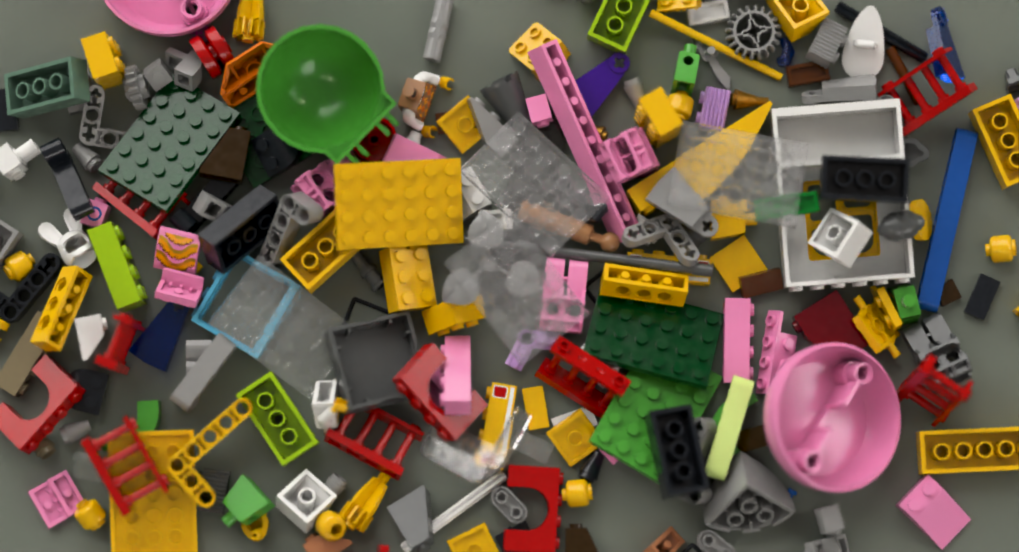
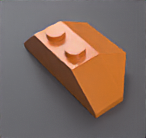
(241, 74)

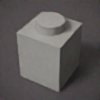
(158, 74)

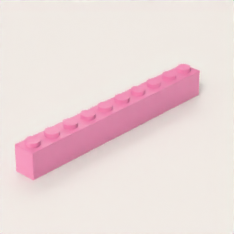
(580, 131)

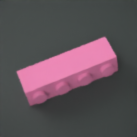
(737, 339)
(457, 375)

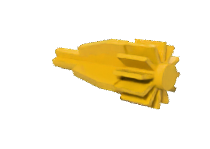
(249, 22)
(365, 503)

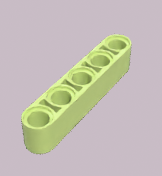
(729, 427)

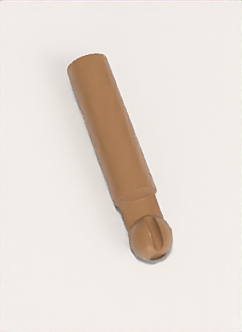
(608, 241)

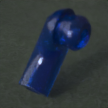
(787, 54)

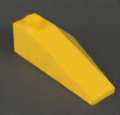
(798, 17)

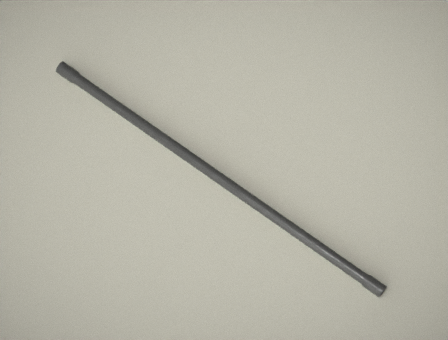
(699, 269)

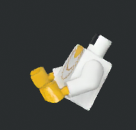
(327, 404)

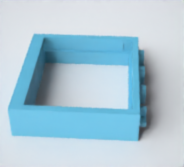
(208, 297)

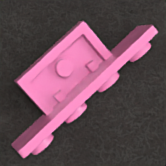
(775, 350)

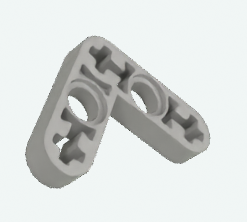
(98, 131)
(663, 231)

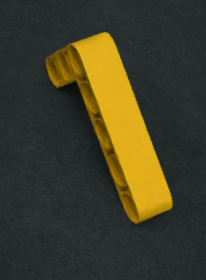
(204, 446)

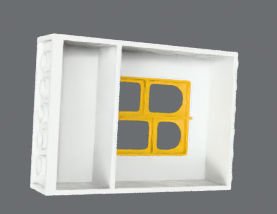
(843, 130)

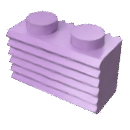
(714, 107)

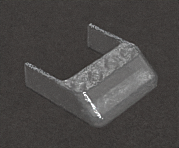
(473, 456)

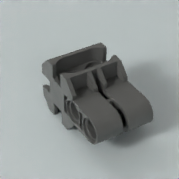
(941, 344)

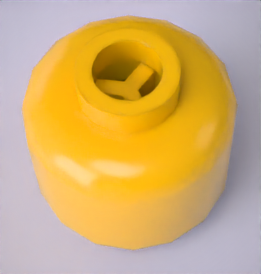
(682, 104)
(1001, 248)
(18, 266)
(577, 493)
(90, 514)
(330, 525)

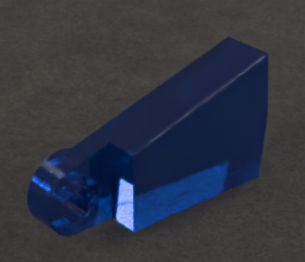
(940, 36)
(161, 337)

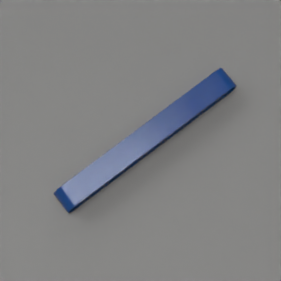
(946, 219)

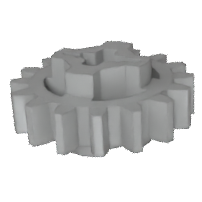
(136, 87)

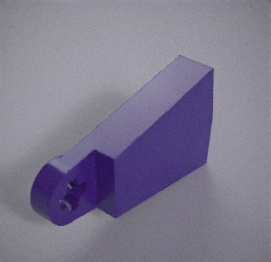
(601, 81)

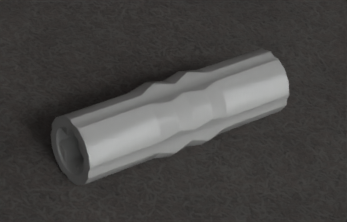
(438, 30)

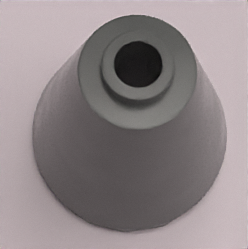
(507, 96)

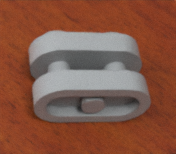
(509, 505)
(711, 542)

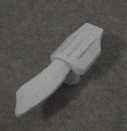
(709, 55)

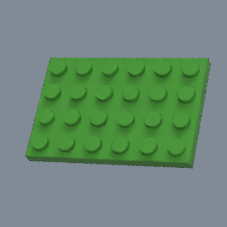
(623, 426)

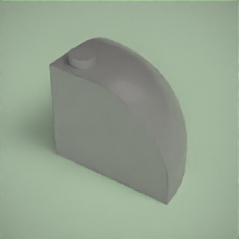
(747, 498)

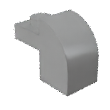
(186, 68)
(830, 544)

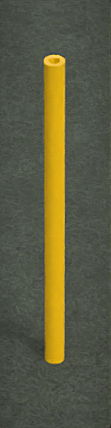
(717, 45)

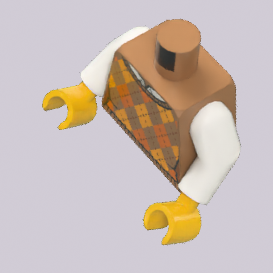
(417, 98)

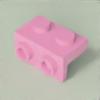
(180, 287)

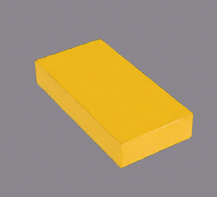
(535, 406)

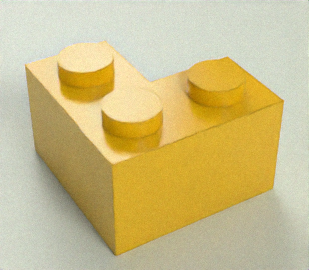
(449, 316)

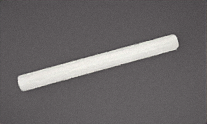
(464, 504)

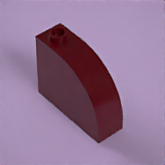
(828, 322)

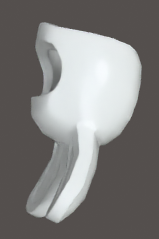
(73, 246)

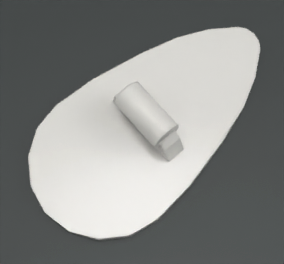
(865, 45)

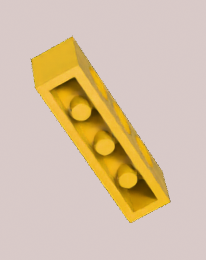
(644, 285)
(61, 308)

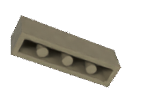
(17, 369)

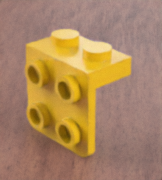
(531, 39)

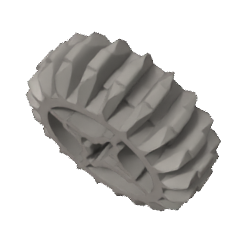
(744, 35)

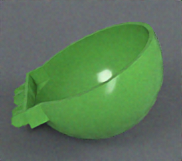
(323, 91)

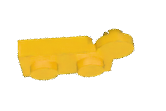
(884, 302)

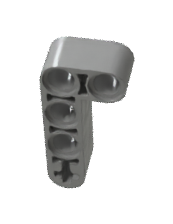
(292, 211)
(202, 373)
(706, 431)

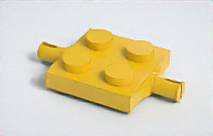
(872, 326)

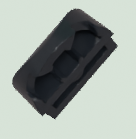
(275, 153)
(95, 386)

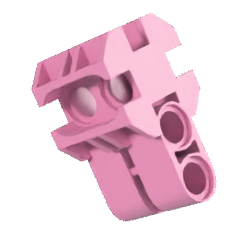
(629, 155)
(324, 177)
(576, 281)

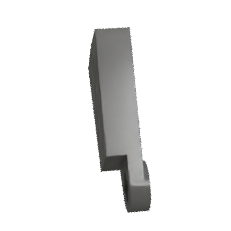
(843, 89)
(689, 217)

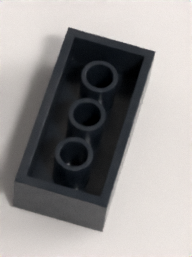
(864, 179)
(239, 229)
(676, 452)

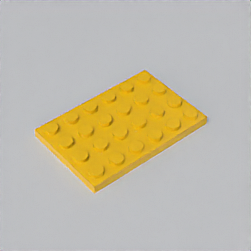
(398, 203)
(159, 519)

